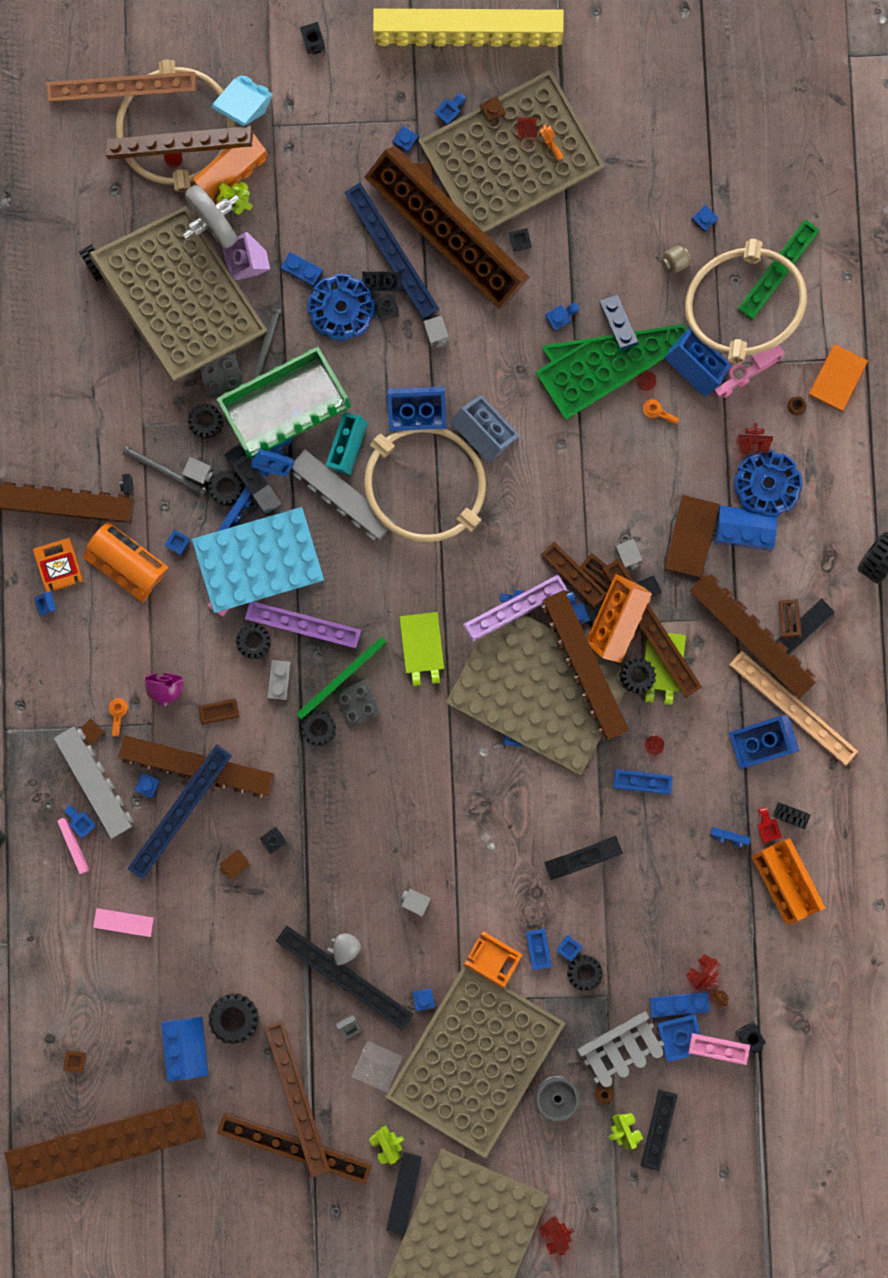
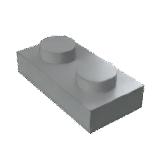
(279, 680)

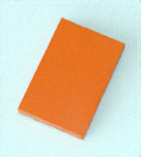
(838, 377)

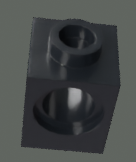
(309, 31)
(387, 307)
(273, 840)
(750, 1028)

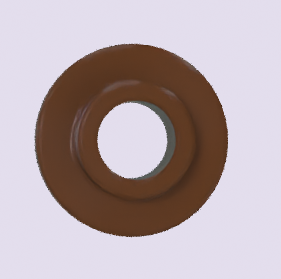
(798, 400)
(720, 998)
(599, 1090)

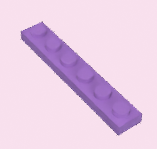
(303, 624)

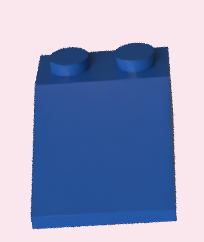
(764, 741)

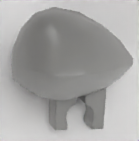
(345, 948)

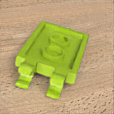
(422, 645)
(663, 678)

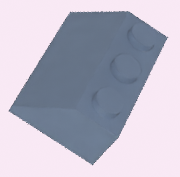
(484, 428)

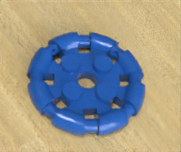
(343, 318)
(759, 491)

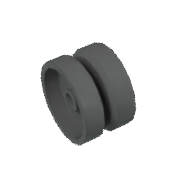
(549, 1089)

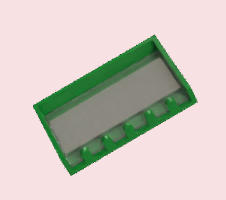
(283, 402)

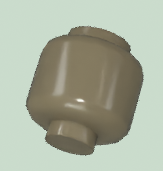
(676, 259)

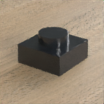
(520, 240)
(127, 484)

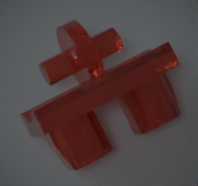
(746, 440)
(710, 966)
(559, 1234)

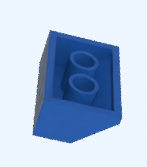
(697, 363)
(416, 408)
(745, 529)
(184, 1048)

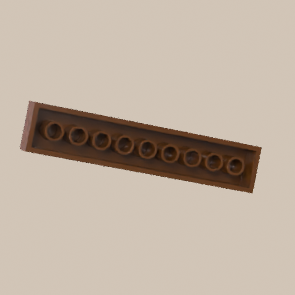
(446, 227)
(105, 1143)

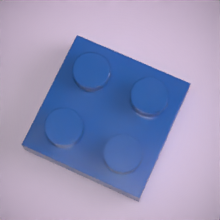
(677, 1036)

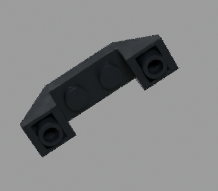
(253, 480)
(583, 858)

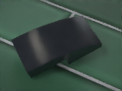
(382, 280)

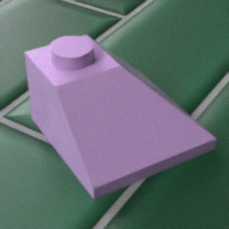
(246, 258)

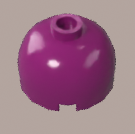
(164, 688)

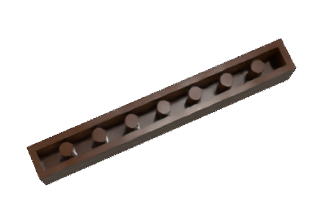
(66, 503)
(752, 635)
(585, 665)
(188, 763)
(290, 1147)

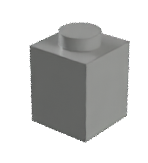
(436, 331)
(198, 471)
(629, 554)
(415, 901)

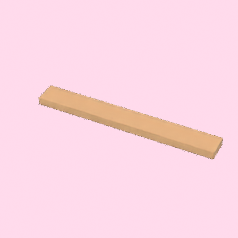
(793, 707)

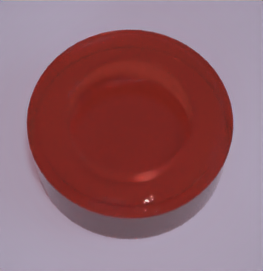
(173, 160)
(646, 381)
(654, 744)

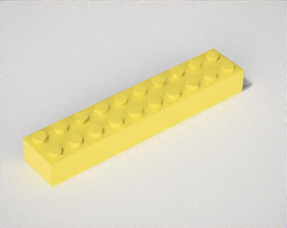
(468, 27)

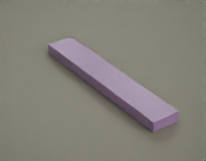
(512, 609)

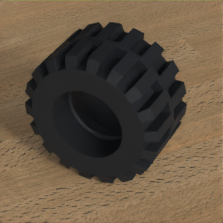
(875, 562)
(216, 1021)

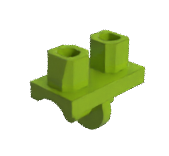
(241, 191)
(622, 1132)
(389, 1144)

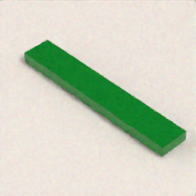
(777, 272)
(341, 678)

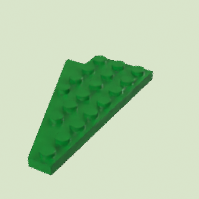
(594, 367)

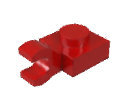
(769, 827)

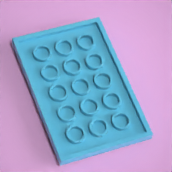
(257, 559)

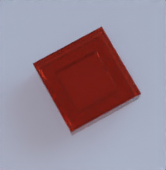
(527, 127)

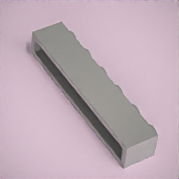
(339, 493)
(93, 781)

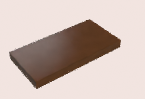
(691, 536)

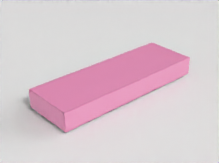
(73, 845)
(123, 922)
(719, 1049)

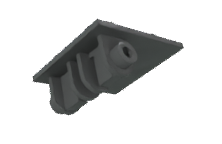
(221, 375)
(358, 703)

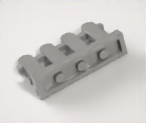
(614, 1055)

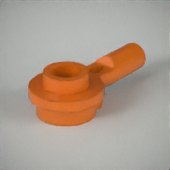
(548, 134)
(653, 409)
(118, 708)

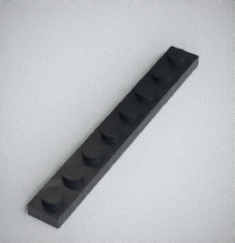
(344, 977)

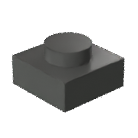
(349, 1027)

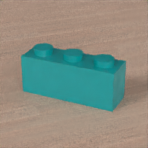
(347, 443)

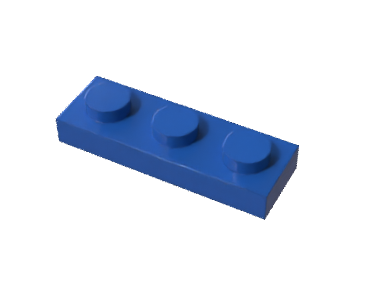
(679, 1004)

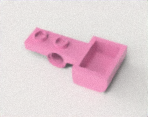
(759, 363)

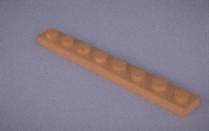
(121, 86)

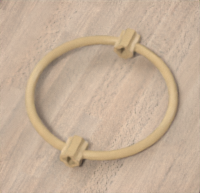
(181, 178)
(738, 349)
(467, 519)

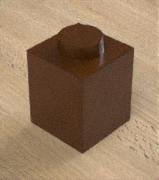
(234, 864)

